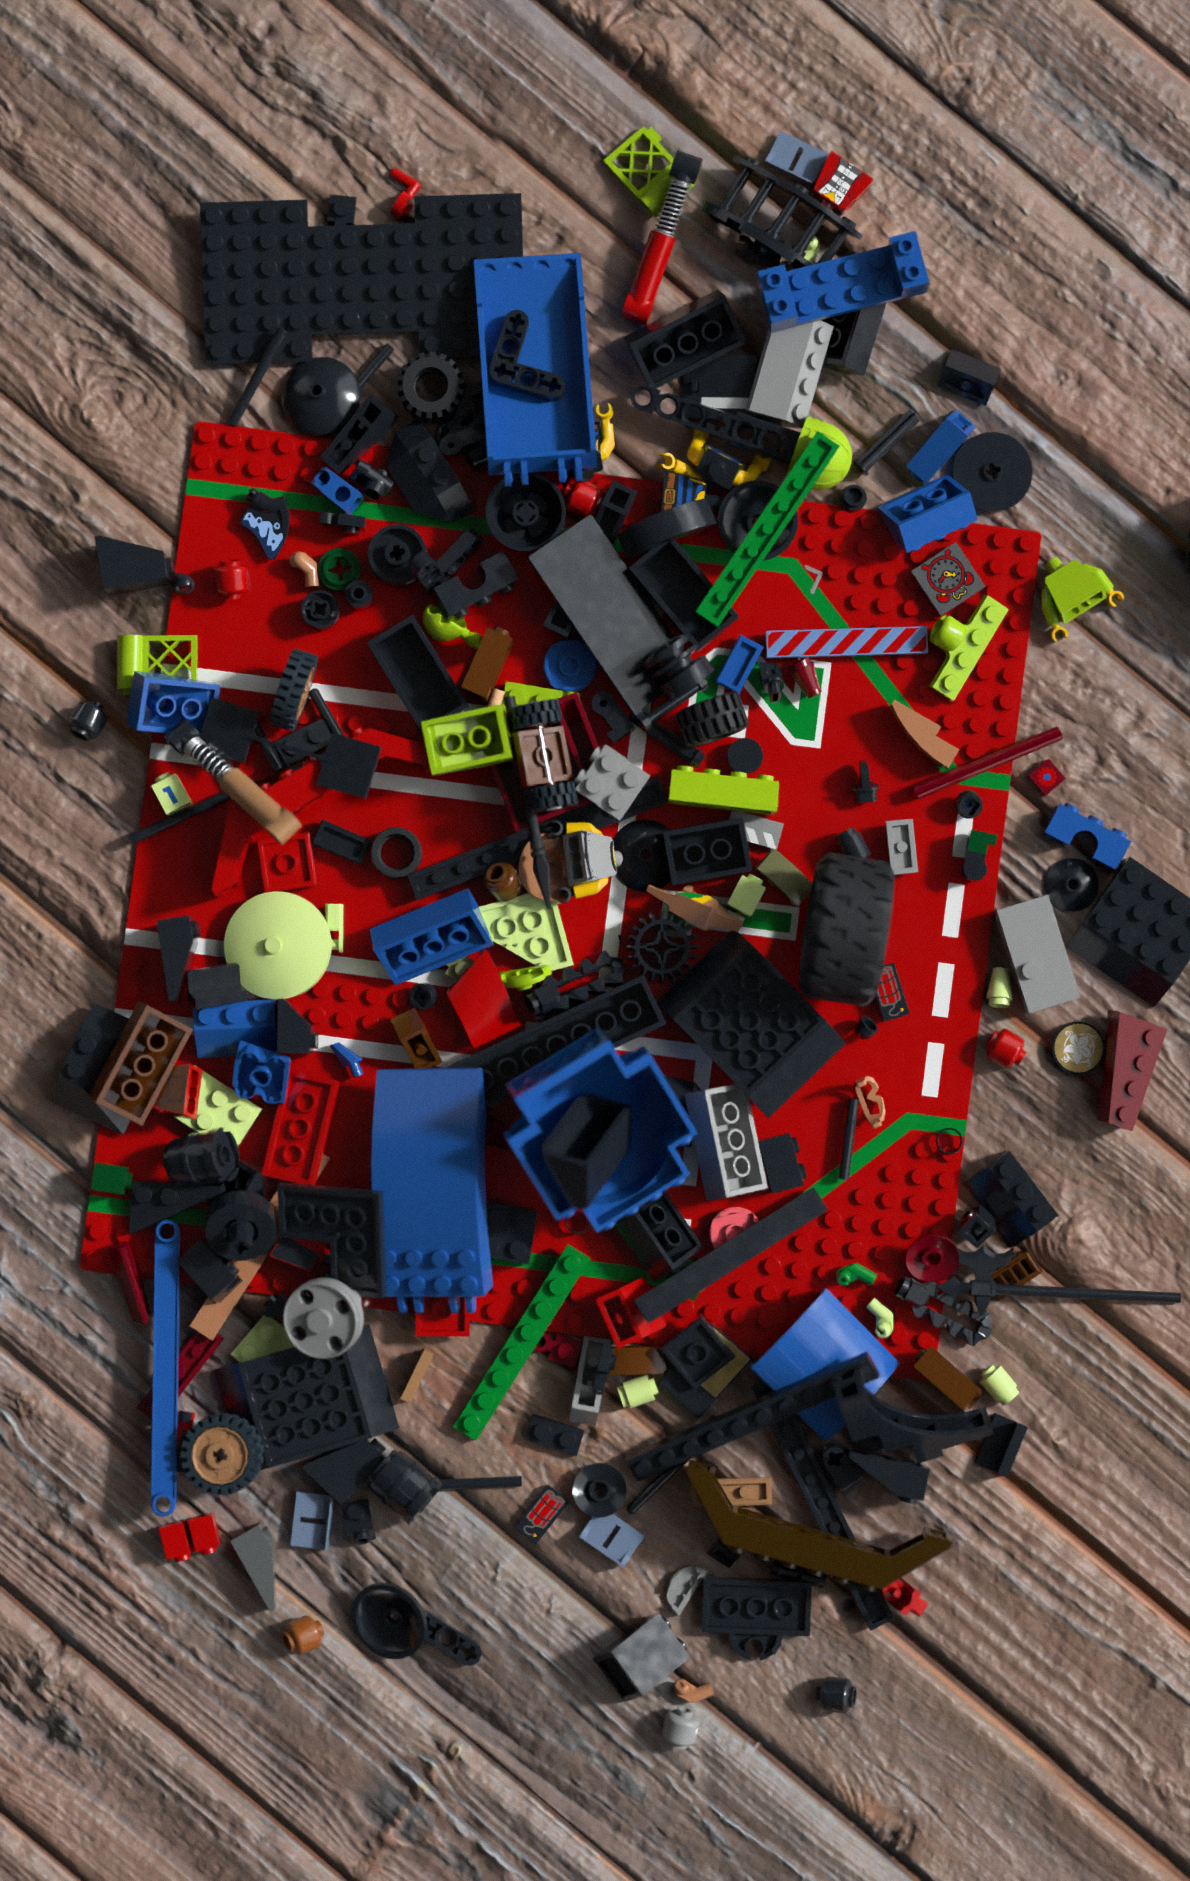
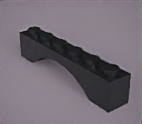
(610, 519)

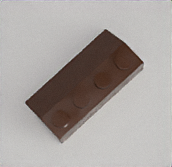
(140, 1063)

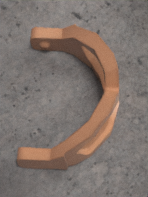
(876, 1119)

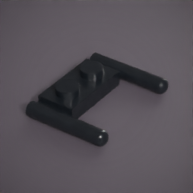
(310, 738)

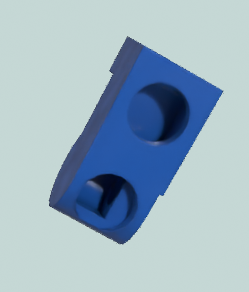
(337, 490)

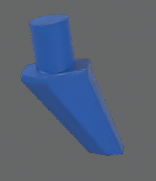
(347, 1058)

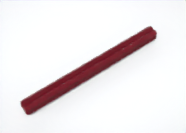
(987, 763)

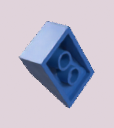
(163, 700)

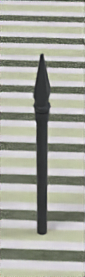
(540, 864)

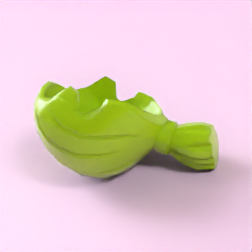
(446, 631)

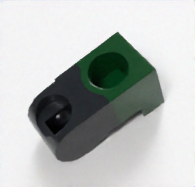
(974, 863)

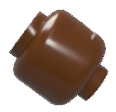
(502, 881)

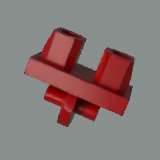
(904, 1597)

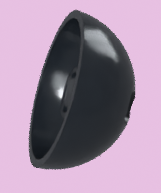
(537, 499)

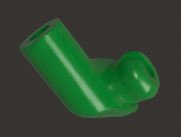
(853, 1272)

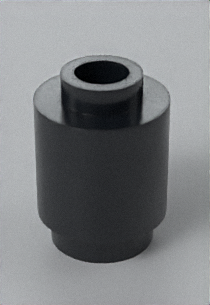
(359, 603)
(852, 844)

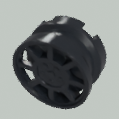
(320, 610)

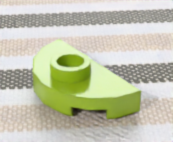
(525, 977)

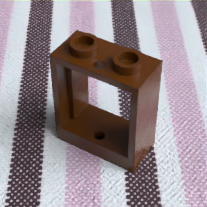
(487, 663)

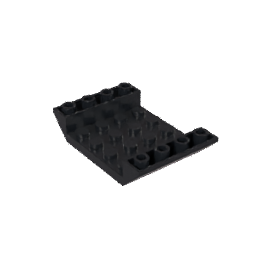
(751, 1022)
(310, 1402)

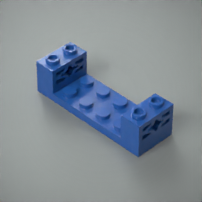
(843, 283)

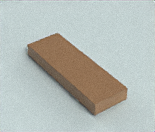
(741, 1491)

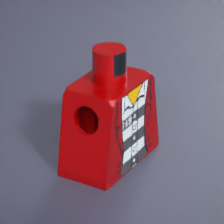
(840, 184)

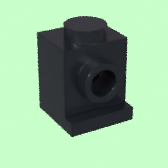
(977, 1225)

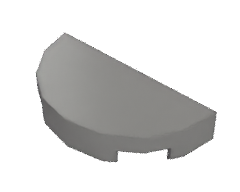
(683, 1585)

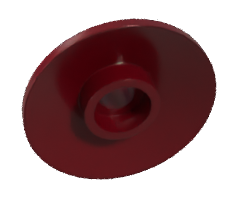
(936, 1266)

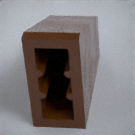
(947, 1378)

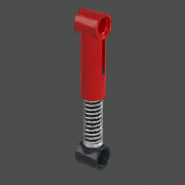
(660, 240)

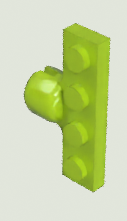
(964, 644)

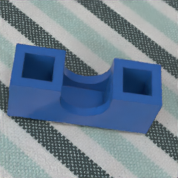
(1109, 845)

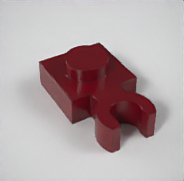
(563, 1349)

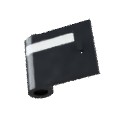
(723, 384)

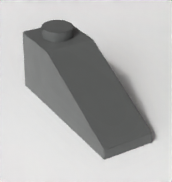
(257, 1556)

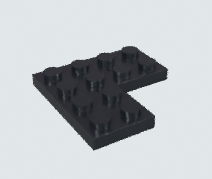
(349, 1221)

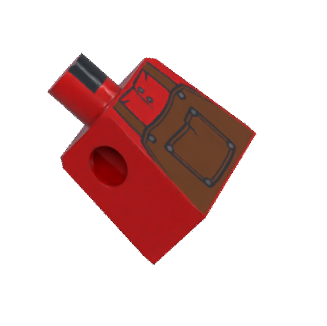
(180, 1092)

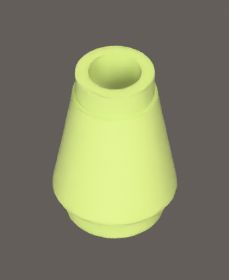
(999, 988)

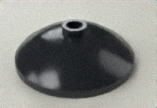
(331, 408)
(742, 507)
(639, 872)
(384, 1630)

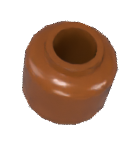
(302, 1635)

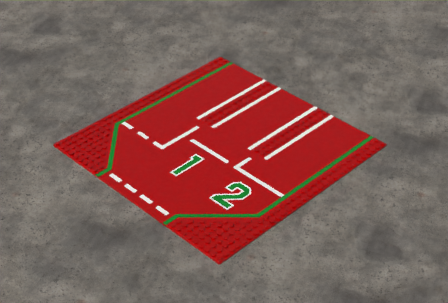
(812, 746)

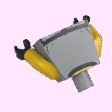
(588, 858)

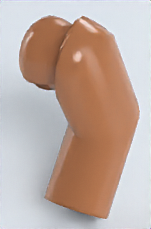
(308, 566)
(692, 1693)

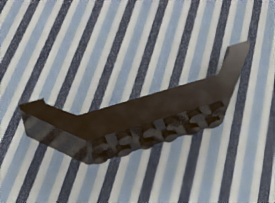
(811, 1547)

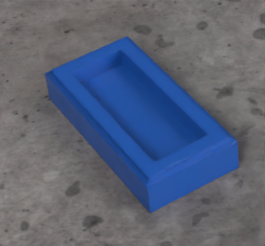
(739, 664)

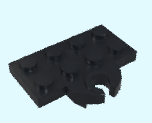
(756, 1611)

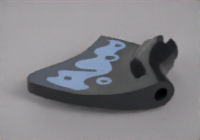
(268, 521)

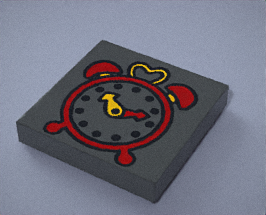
(947, 579)

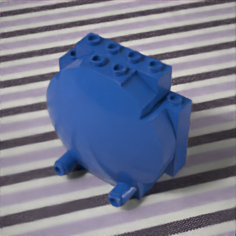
(656, 1124)

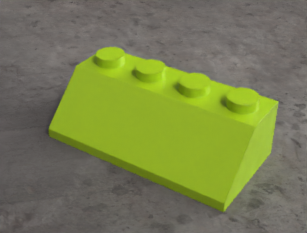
(723, 791)

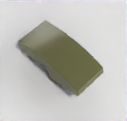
(784, 876)

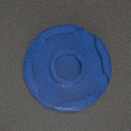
(569, 666)

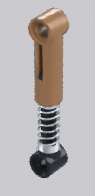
(234, 782)

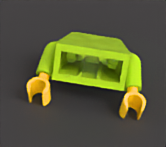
(1072, 591)

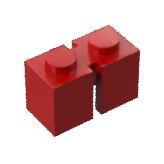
(177, 1539)

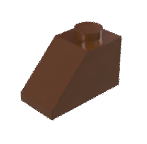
(416, 1040)

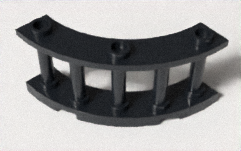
(770, 238)

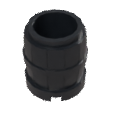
(202, 1158)
(403, 1485)

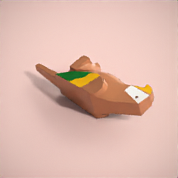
(699, 909)

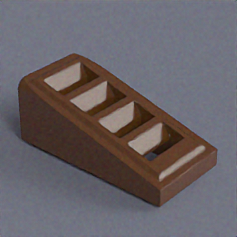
(1027, 1256)

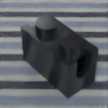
(781, 1162)
(210, 1271)

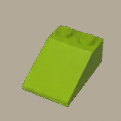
(468, 740)

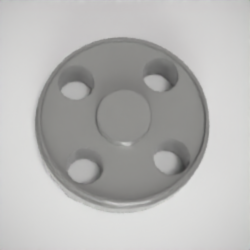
(323, 1318)

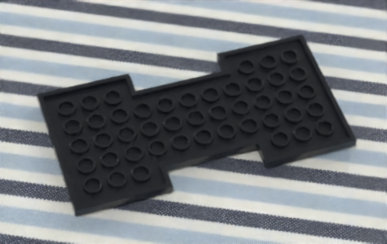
(276, 271)

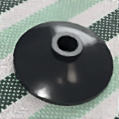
(1057, 885)
(592, 1477)

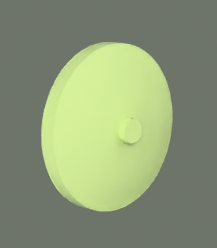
(278, 945)

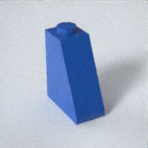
(940, 447)

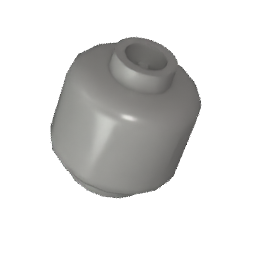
(680, 1727)

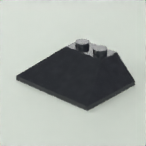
(85, 1064)

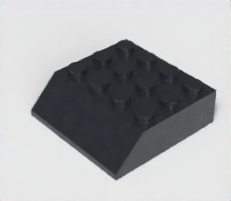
(1137, 932)

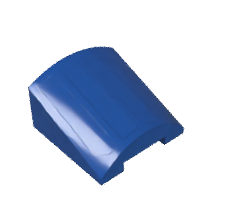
(815, 1342)

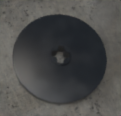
(1003, 454)

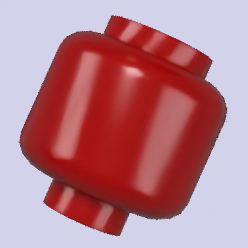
(582, 498)
(230, 578)
(1005, 1048)

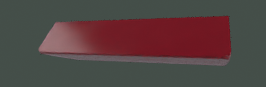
(130, 1282)

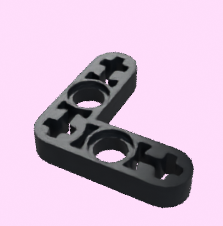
(510, 362)
(432, 573)

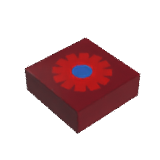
(1046, 777)

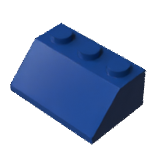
(928, 513)
(223, 1026)

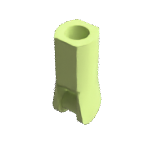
(334, 920)

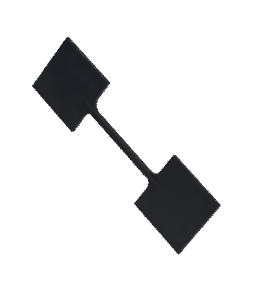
(345, 765)

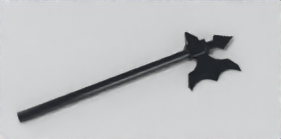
(984, 1262)

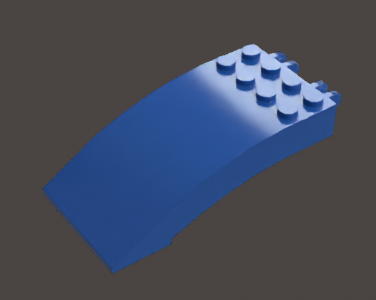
(522, 429)
(432, 1184)

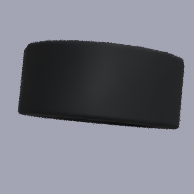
(391, 833)

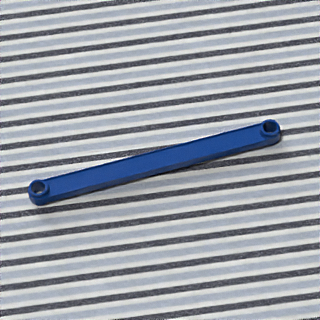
(165, 1368)

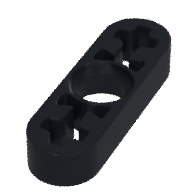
(467, 1643)

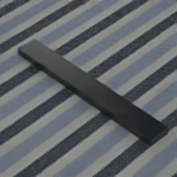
(730, 1255)

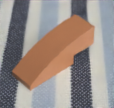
(923, 735)

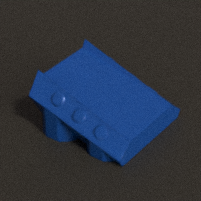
(260, 1073)

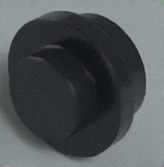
(853, 498)

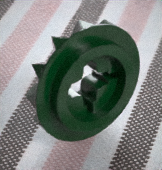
(329, 562)

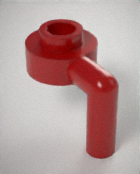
(404, 205)

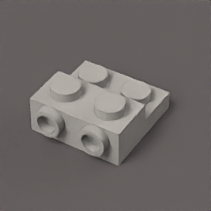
(611, 781)

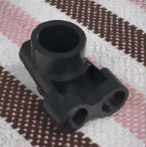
(375, 482)

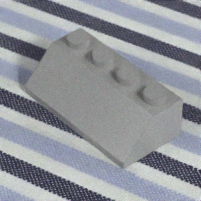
(789, 373)

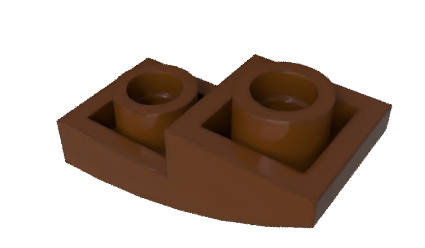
(639, 1360)

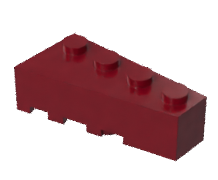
(1127, 1068)

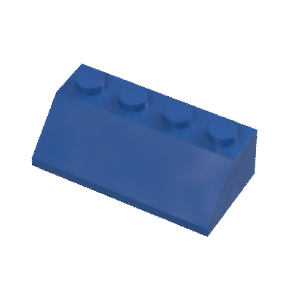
(431, 937)

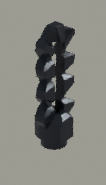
(548, 997)
(917, 1295)

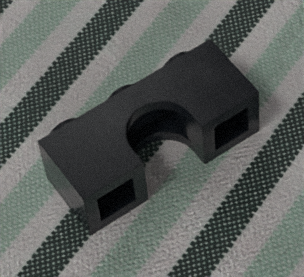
(456, 600)

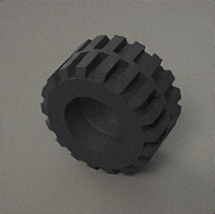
(427, 365)
(712, 719)

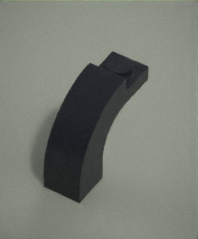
(666, 526)

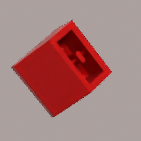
(623, 1316)

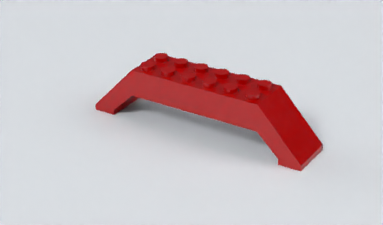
(296, 793)

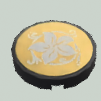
(1078, 1048)

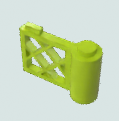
(654, 192)
(135, 655)

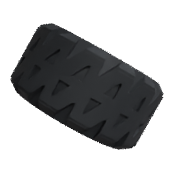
(846, 929)

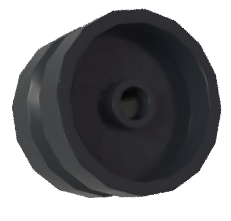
(383, 547)

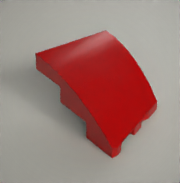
(482, 1002)

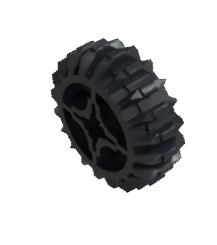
(661, 924)

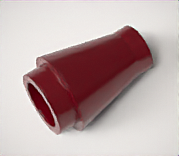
(805, 676)

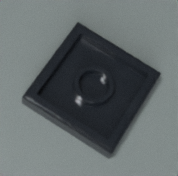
(697, 1352)

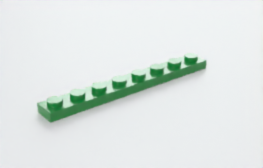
(767, 528)
(521, 1342)

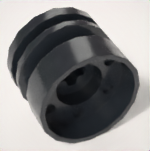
(678, 666)

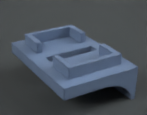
(784, 153)
(312, 1534)
(622, 1544)

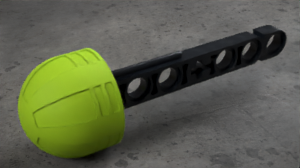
(792, 449)

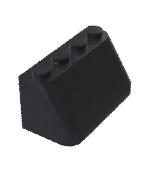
(587, 1147)

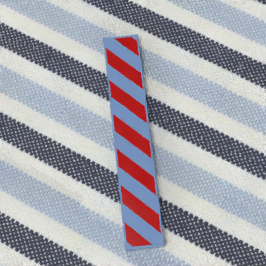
(846, 642)

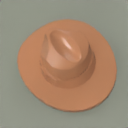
(558, 872)

